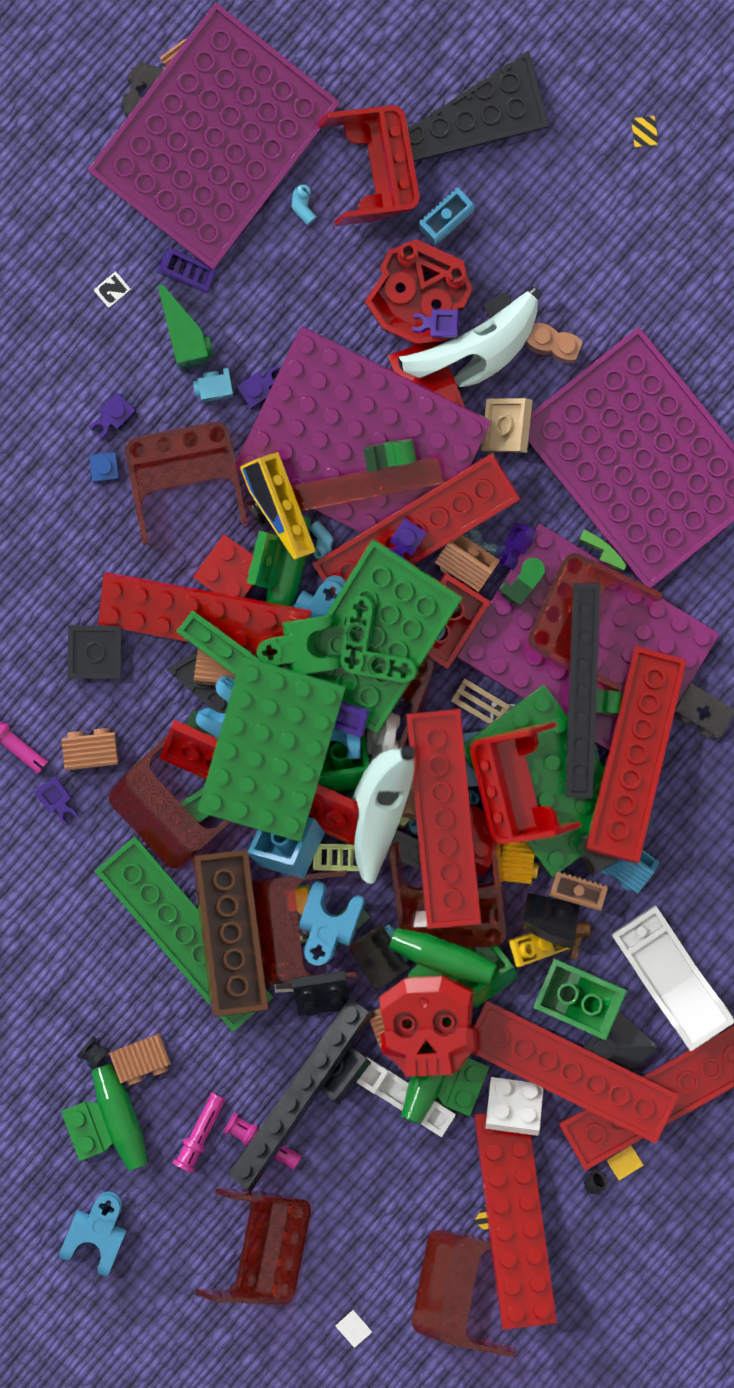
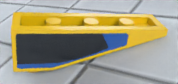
(276, 499)

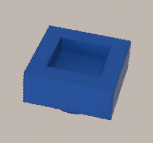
(104, 467)

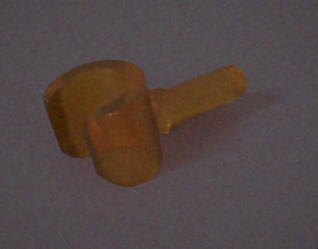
(582, 930)

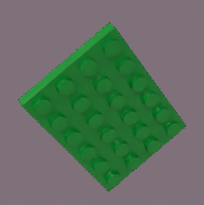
(406, 623)
(271, 748)
(548, 775)

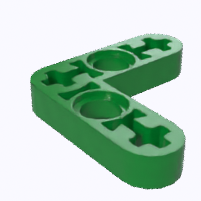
(365, 656)

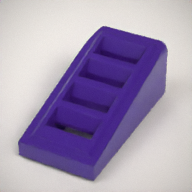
(173, 274)

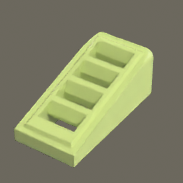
(317, 860)

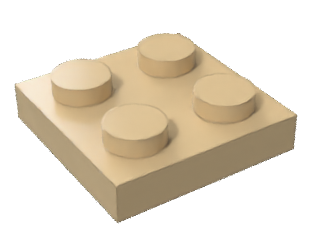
(509, 425)

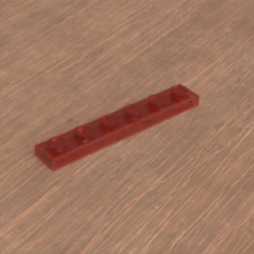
(368, 484)

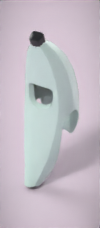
(490, 343)
(383, 781)

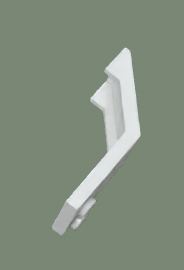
(672, 978)

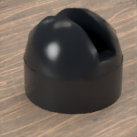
(595, 1182)

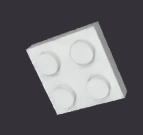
(514, 1106)

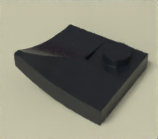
(551, 919)
(624, 1046)

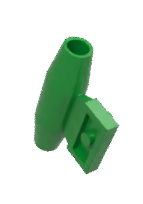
(276, 569)
(442, 957)
(453, 1091)
(107, 1122)

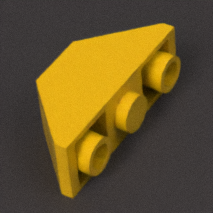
(531, 948)

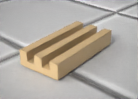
(460, 691)

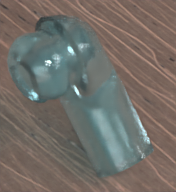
(475, 535)

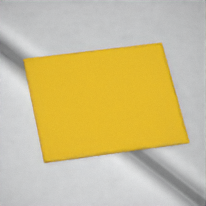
(624, 1162)

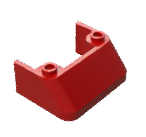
(390, 158)
(508, 787)

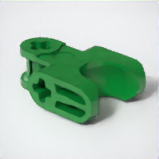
(297, 646)

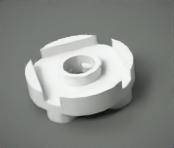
(385, 739)

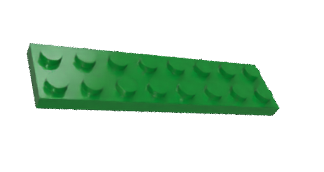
(163, 913)

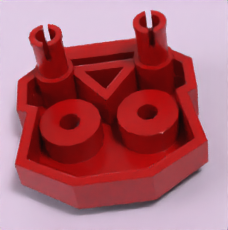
(405, 266)
(426, 1003)

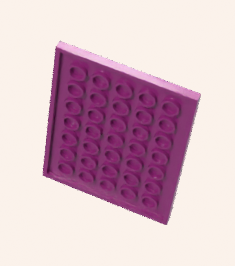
(213, 136)
(336, 403)
(639, 457)
(627, 620)

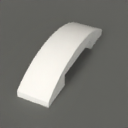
(393, 1090)

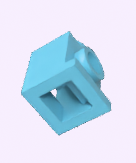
(214, 386)

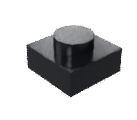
(496, 304)

